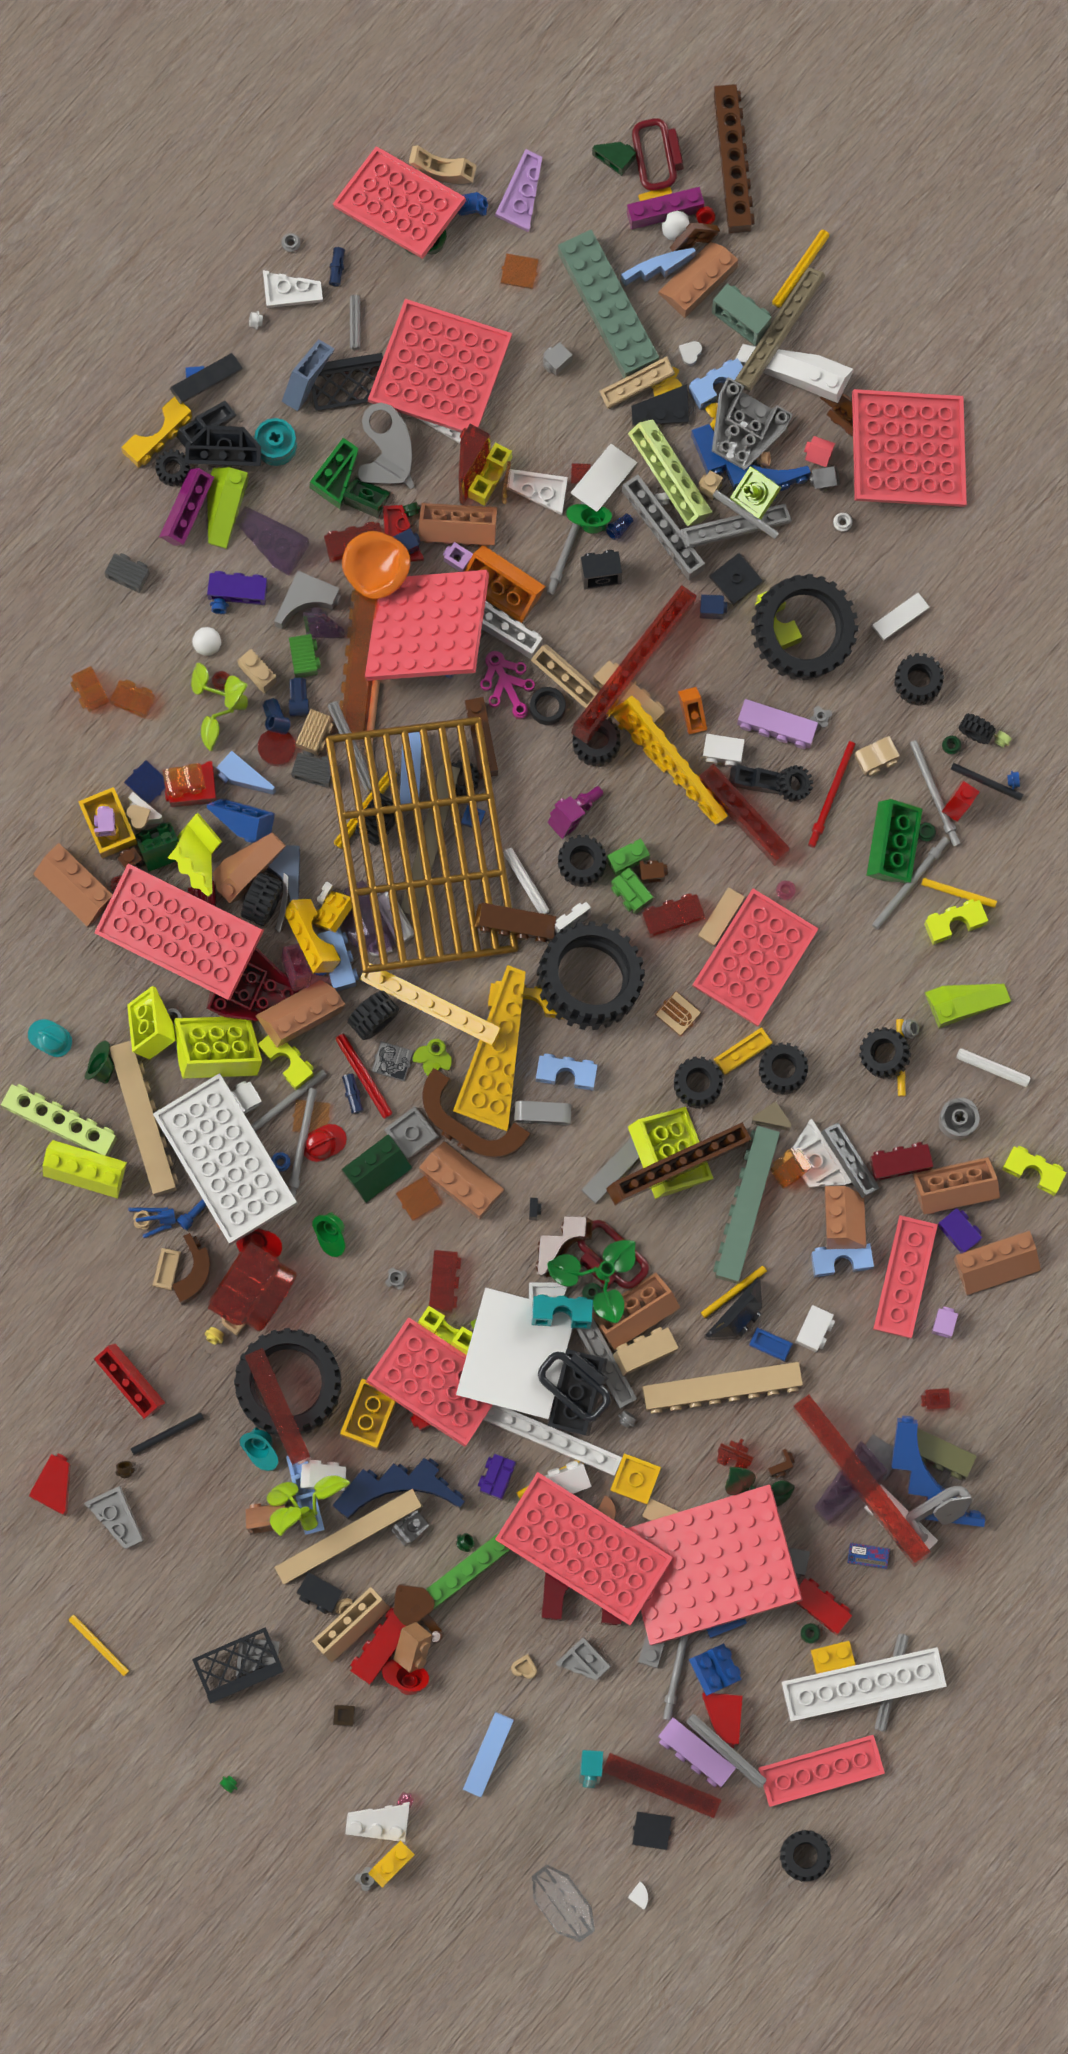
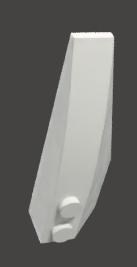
(805, 371)

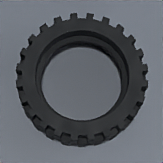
(842, 615)
(604, 940)
(312, 1347)

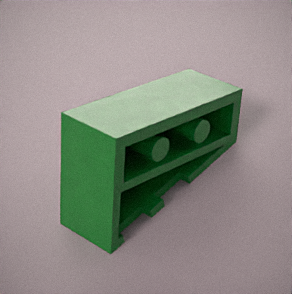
(335, 473)

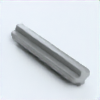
(355, 322)

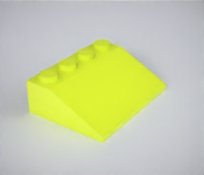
(216, 1046)
(662, 1137)

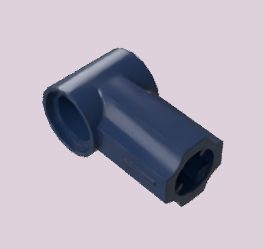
(298, 698)
(275, 720)

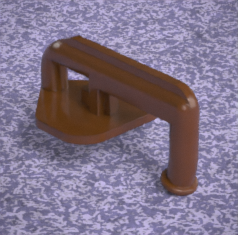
(414, 1605)

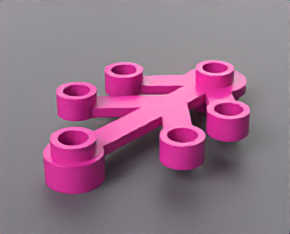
(506, 681)

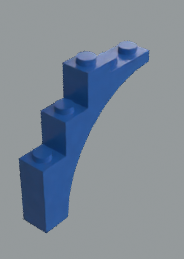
(712, 462)

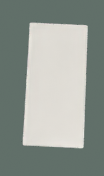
(603, 477)

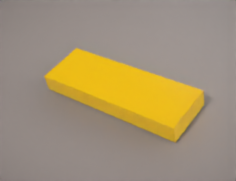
(743, 1051)

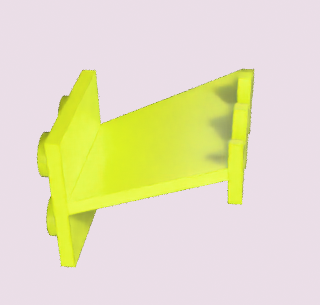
(194, 853)

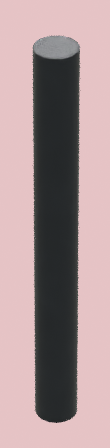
(986, 781)
(167, 1433)

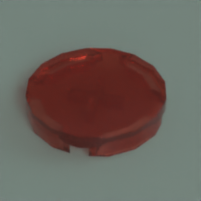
(276, 748)

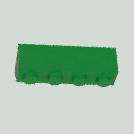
(894, 841)

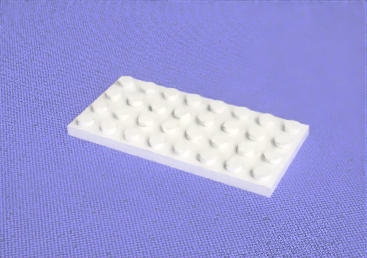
(225, 1159)

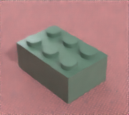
(741, 314)

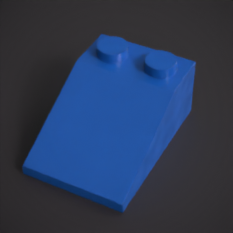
(242, 819)

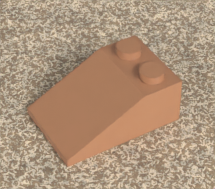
(259, 1517)

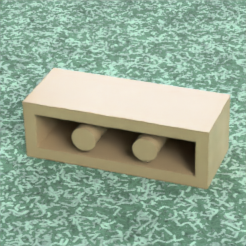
(645, 1350)

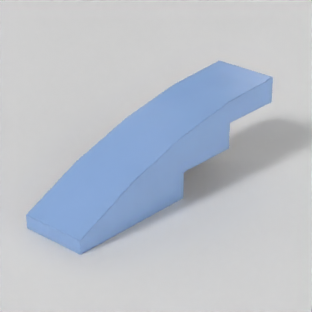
(663, 263)
(415, 744)
(304, 1496)
(488, 1754)

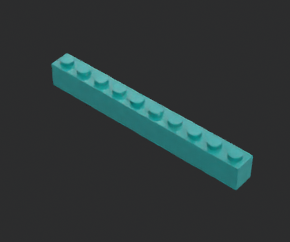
(590, 1768)

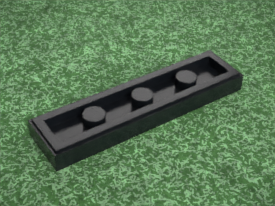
(206, 378)

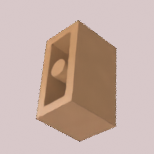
(413, 1647)

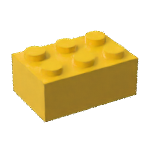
(124, 835)
(368, 1416)

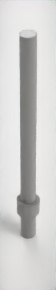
(557, 575)
(949, 826)
(933, 855)
(288, 1100)
(294, 1182)
(671, 1698)

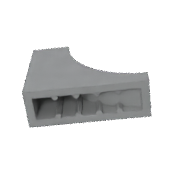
(304, 594)

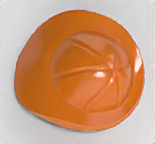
(375, 564)

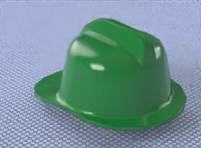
(588, 518)
(329, 1233)

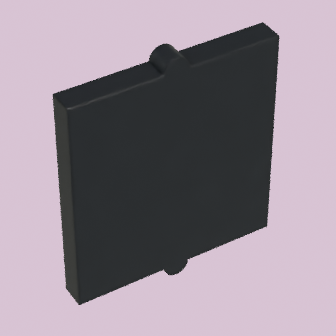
(651, 1830)

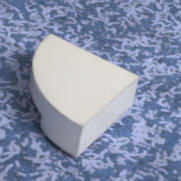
(327, 888)
(639, 1895)

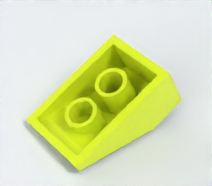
(149, 1024)

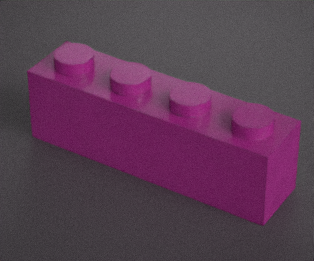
(656, 209)
(186, 507)

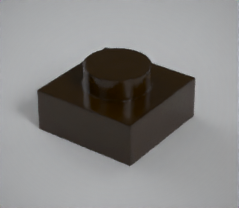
(343, 1715)

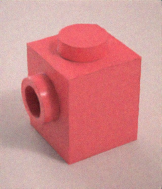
(819, 451)

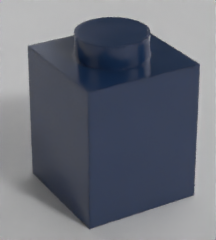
(409, 540)
(712, 606)

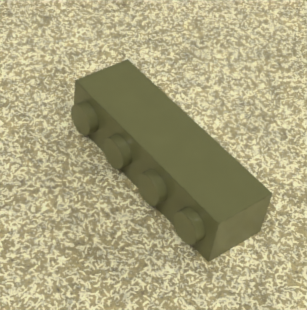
(944, 1455)

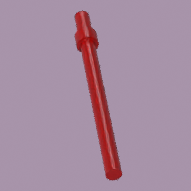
(818, 827)

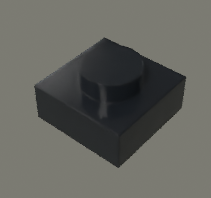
(535, 1208)

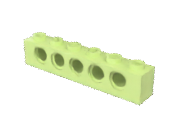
(670, 472)
(12, 1103)

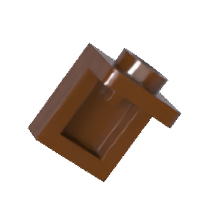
(780, 1469)

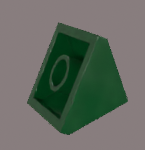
(366, 497)

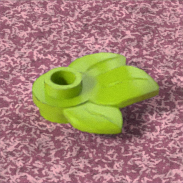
(433, 1059)

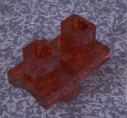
(726, 1452)

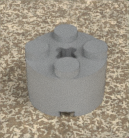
(949, 1114)

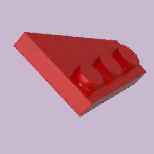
(396, 522)

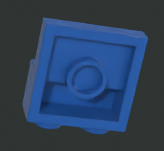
(715, 1669)

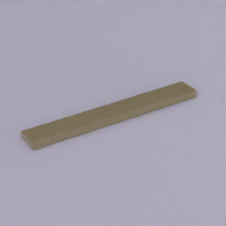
(779, 328)
(430, 837)

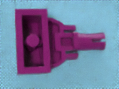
(570, 811)

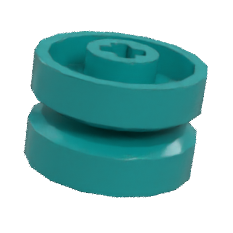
(283, 434)

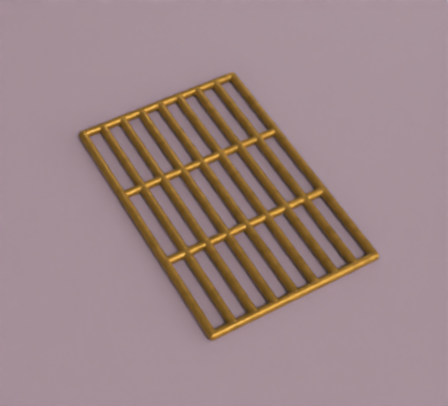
(416, 806)

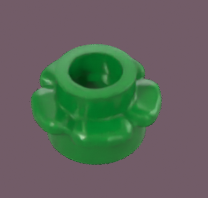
(228, 1784)

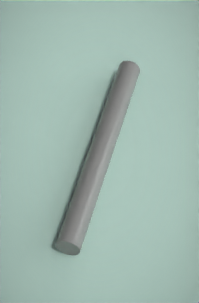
(745, 514)

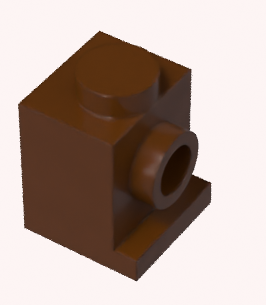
(130, 856)
(653, 871)

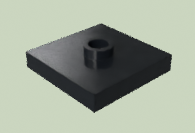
(736, 579)

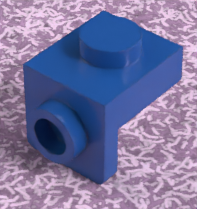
(474, 204)

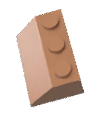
(844, 1218)

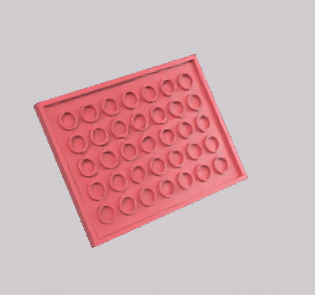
(723, 1566)

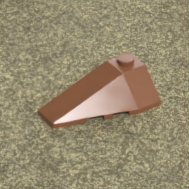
(239, 870)

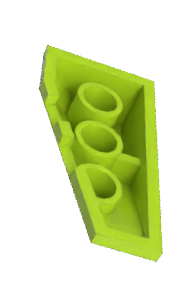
(960, 1002)

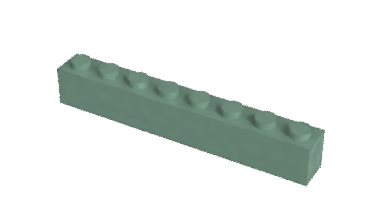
(747, 1204)

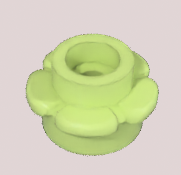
(1002, 739)

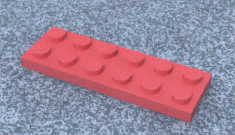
(905, 1277)
(821, 1770)

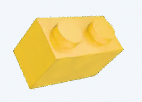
(391, 1863)

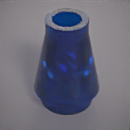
(619, 526)

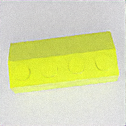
(83, 1168)

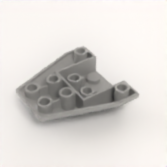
(745, 425)

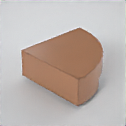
(607, 1507)

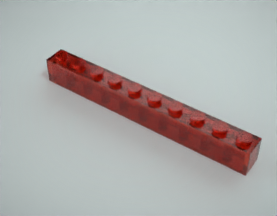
(633, 664)
(861, 1480)

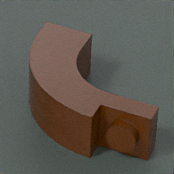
(197, 1279)

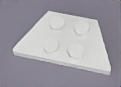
(826, 1167)

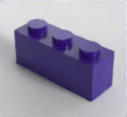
(237, 588)

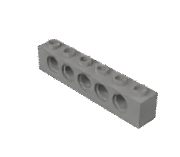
(662, 527)

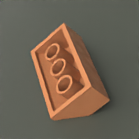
(699, 278)
(457, 524)
(73, 885)
(301, 1012)
(461, 1179)
(956, 1185)
(997, 1263)
(643, 1308)

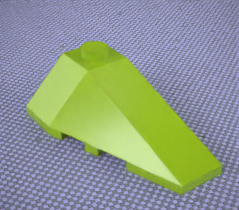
(224, 503)

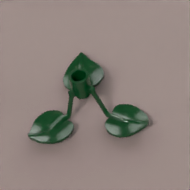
(742, 1479)

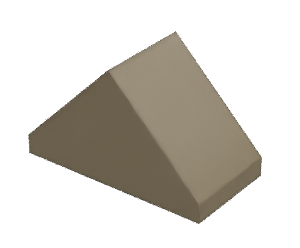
(772, 1117)

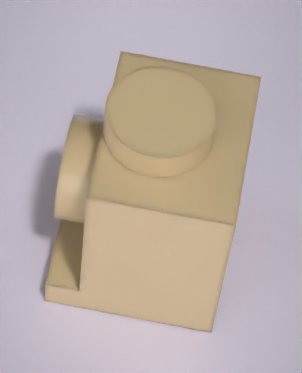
(709, 484)

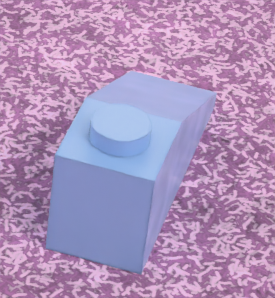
(241, 774)

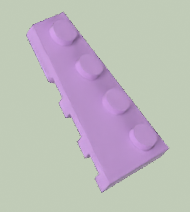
(520, 195)

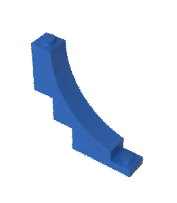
(908, 1457)

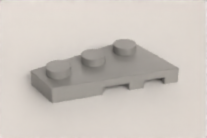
(117, 1516)

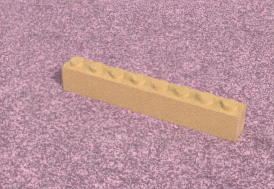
(142, 1118)
(722, 1387)

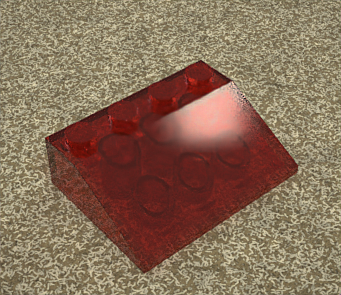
(473, 453)

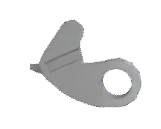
(396, 448)

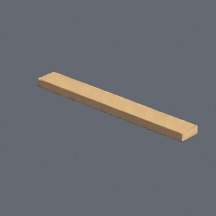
(348, 1536)

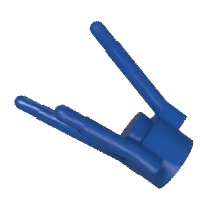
(165, 1217)

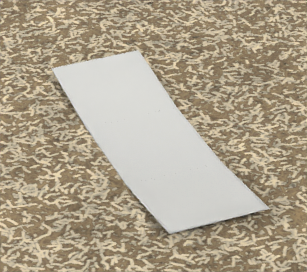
(283, 903)

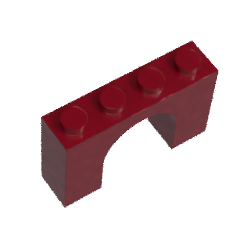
(553, 1602)

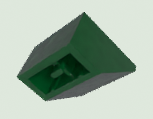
(157, 845)

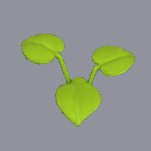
(234, 700)
(286, 1517)

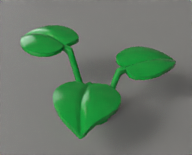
(617, 1257)

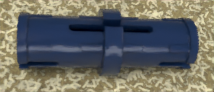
(336, 266)
(352, 1093)

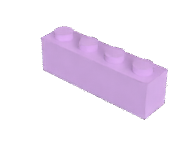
(777, 723)
(696, 1752)

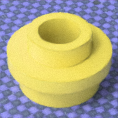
(214, 1336)

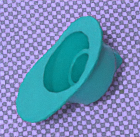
(50, 1038)
(259, 1449)

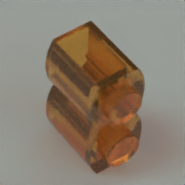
(89, 689)
(132, 699)
(183, 780)
(791, 1167)

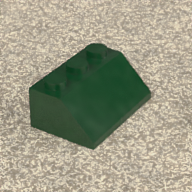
(376, 1168)

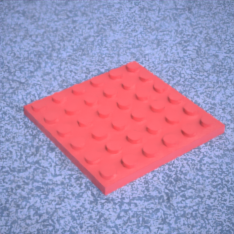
(440, 366)
(909, 448)
(428, 627)

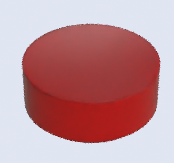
(705, 215)

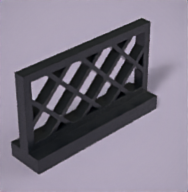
(341, 366)
(242, 1682)

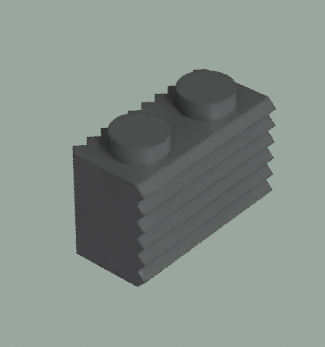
(127, 572)
(312, 769)

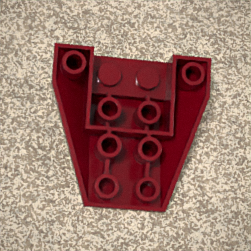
(257, 990)

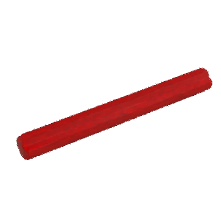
(364, 1076)

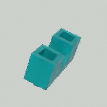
(577, 1309)

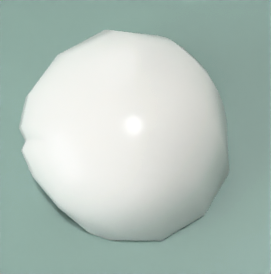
(675, 224)
(206, 641)

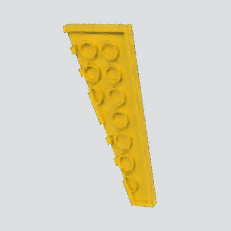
(665, 755)
(490, 1077)

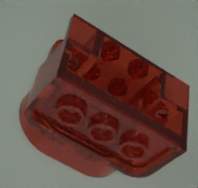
(252, 1287)

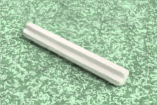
(526, 881)
(993, 1067)

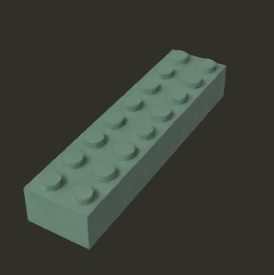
(607, 303)

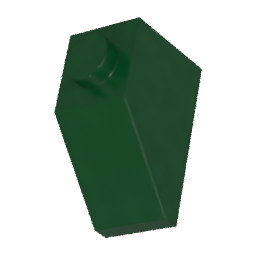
(615, 155)

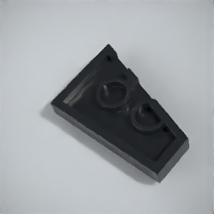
(663, 409)

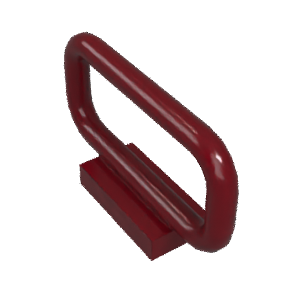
(672, 151)
(591, 1259)

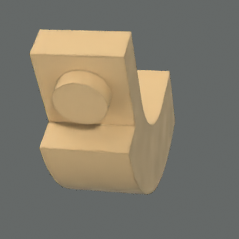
(442, 169)

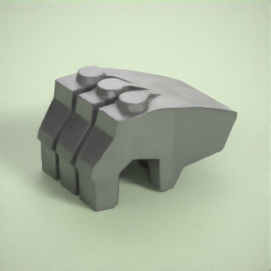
(410, 1528)

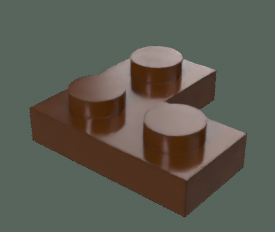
(695, 233)

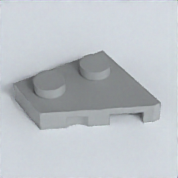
(255, 1654)
(584, 1660)

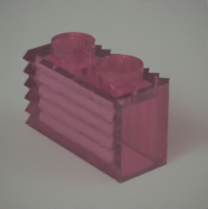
(296, 967)

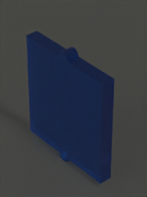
(146, 782)

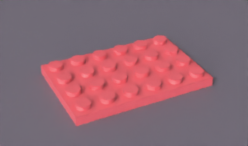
(399, 202)
(755, 957)
(424, 1378)

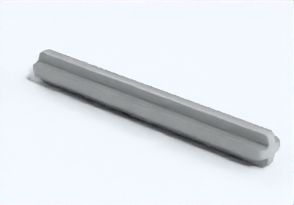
(343, 728)
(885, 1705)
(726, 1751)

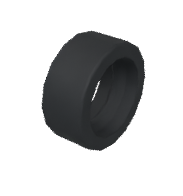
(544, 691)

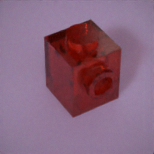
(936, 1399)

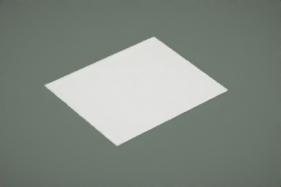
(509, 1352)

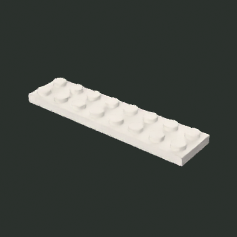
(863, 1684)

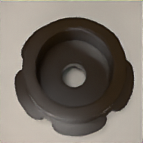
(124, 1469)

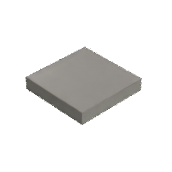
(411, 1133)

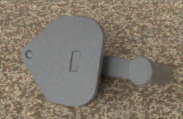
(943, 1506)

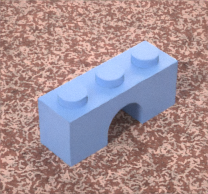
(702, 389)
(343, 975)
(583, 1071)
(824, 1259)

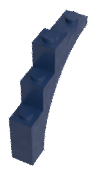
(422, 1479)

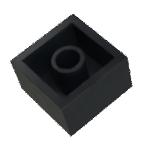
(601, 569)

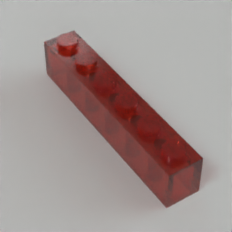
(745, 815)
(278, 1407)
(661, 1786)

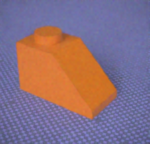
(692, 710)

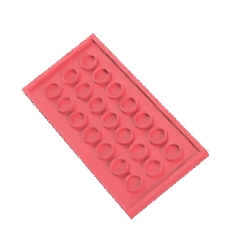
(179, 931)
(583, 1548)

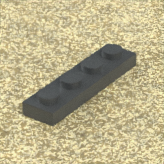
(850, 1160)

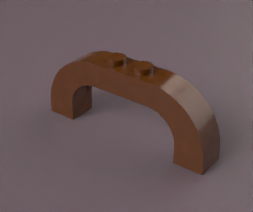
(503, 1147)

